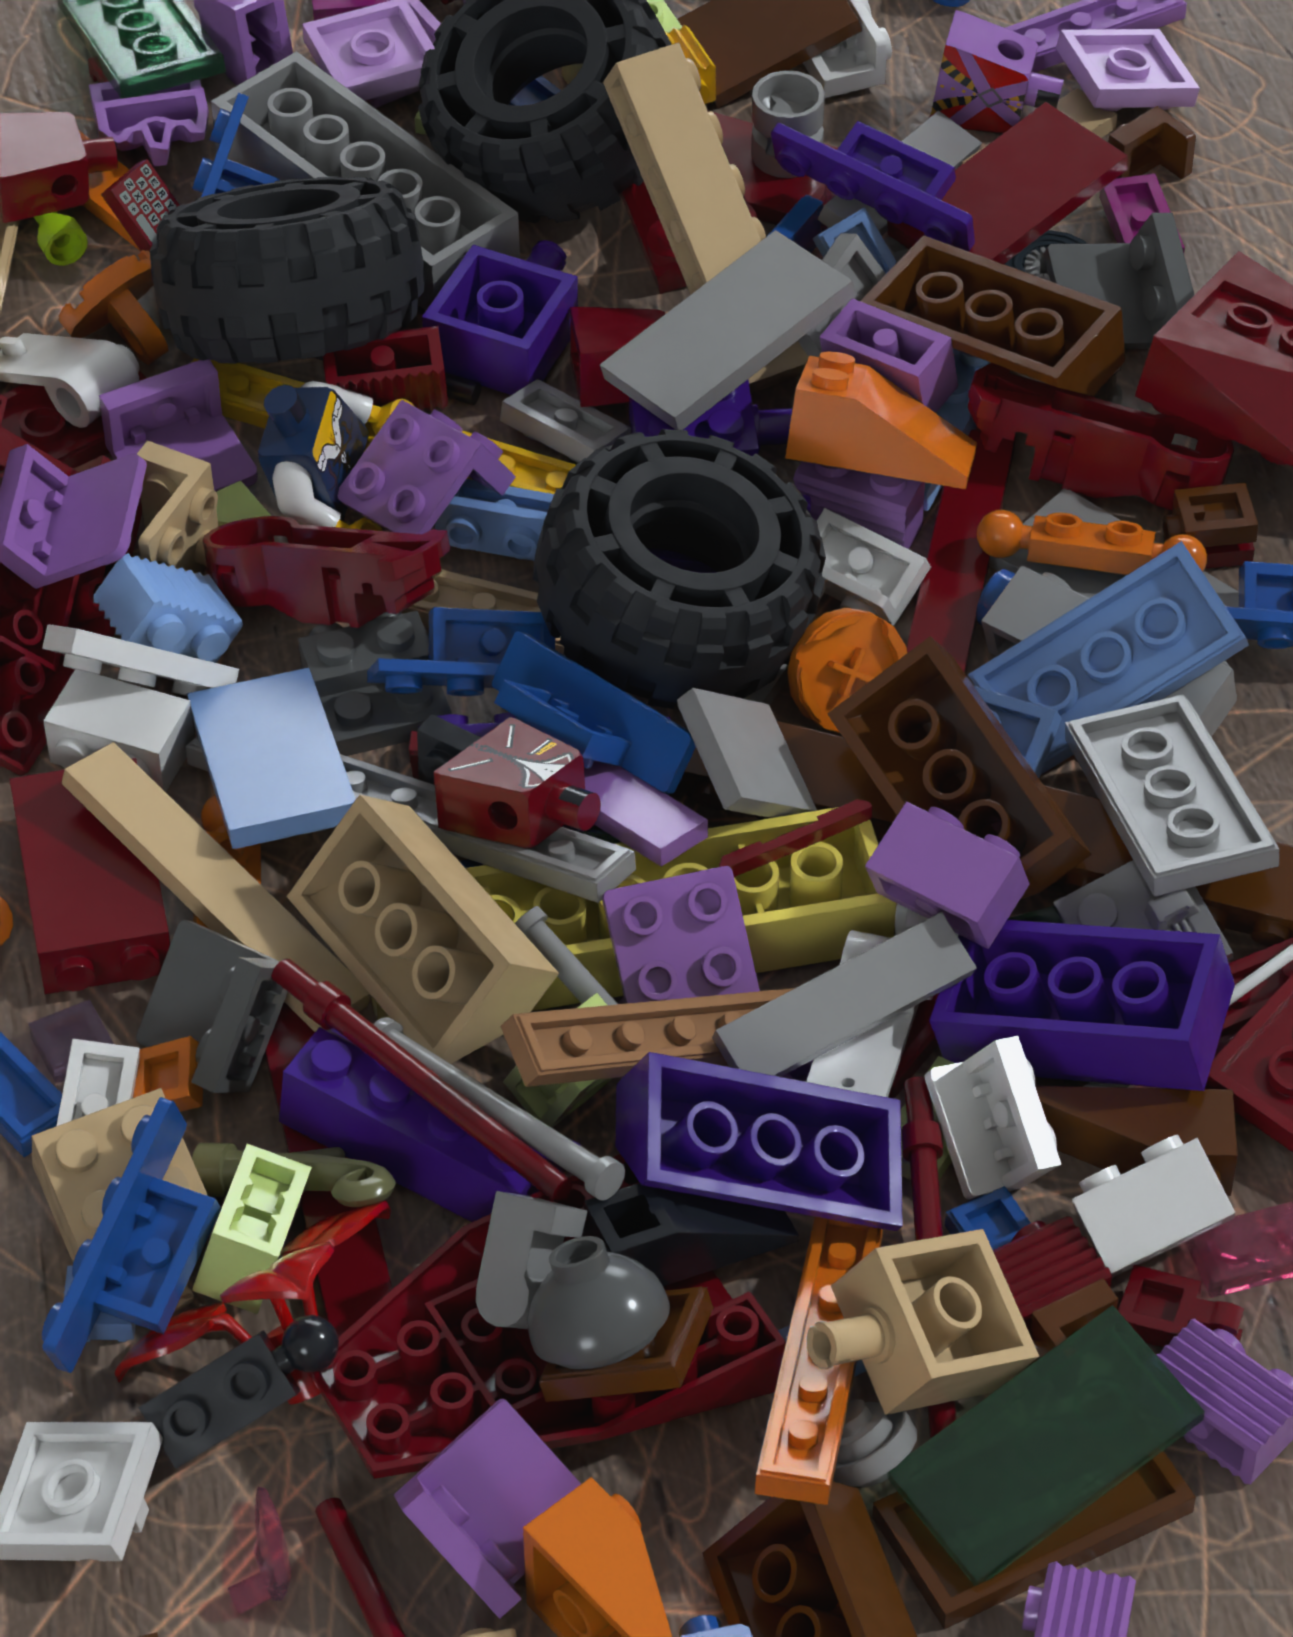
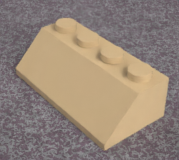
(419, 930)

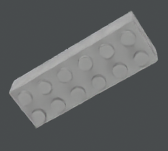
(313, 127)

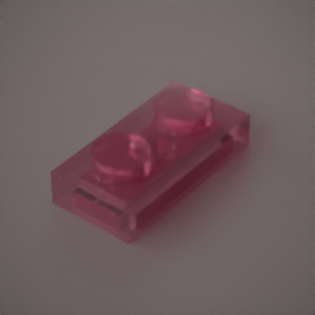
(1246, 1251)

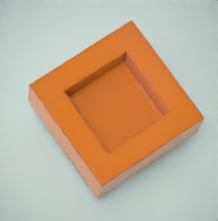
(171, 1069)

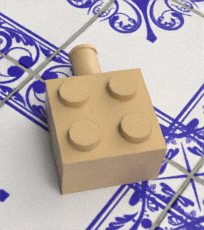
(83, 1158)
(927, 1322)

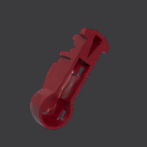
(1104, 450)
(323, 570)

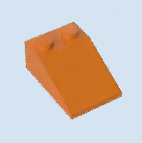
(868, 424)
(592, 1568)

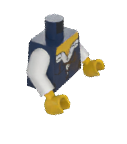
(313, 445)

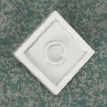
(77, 1490)

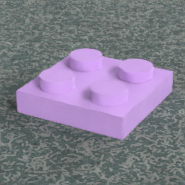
(370, 48)
(1127, 68)

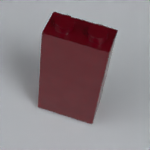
(88, 895)

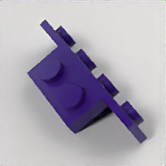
(882, 174)

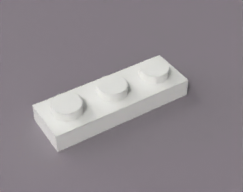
(136, 662)

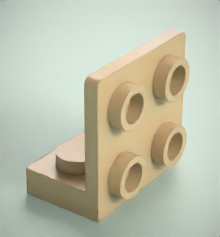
(176, 507)

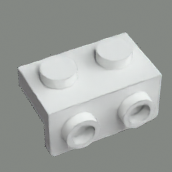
(855, 61)
(868, 568)
(993, 1119)

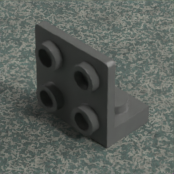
(1140, 276)
(219, 998)

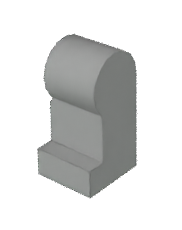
(517, 1254)

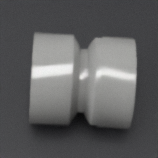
(786, 99)

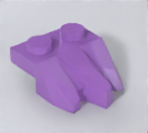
(151, 118)

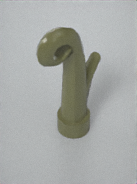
(350, 1180)

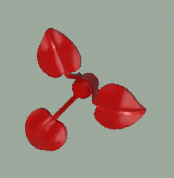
(285, 1279)

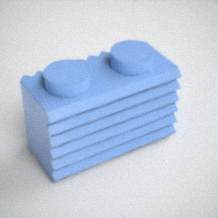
(168, 608)

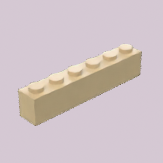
(690, 176)

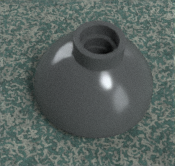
(594, 1306)

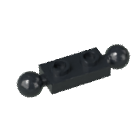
(238, 1388)

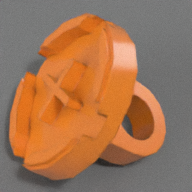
(114, 299)
(838, 658)

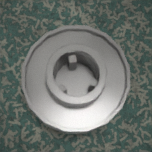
(872, 1444)

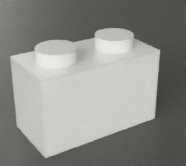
(138, 720)
(1152, 1205)

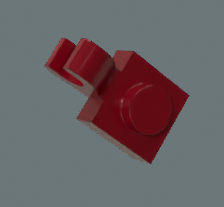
(1164, 1303)

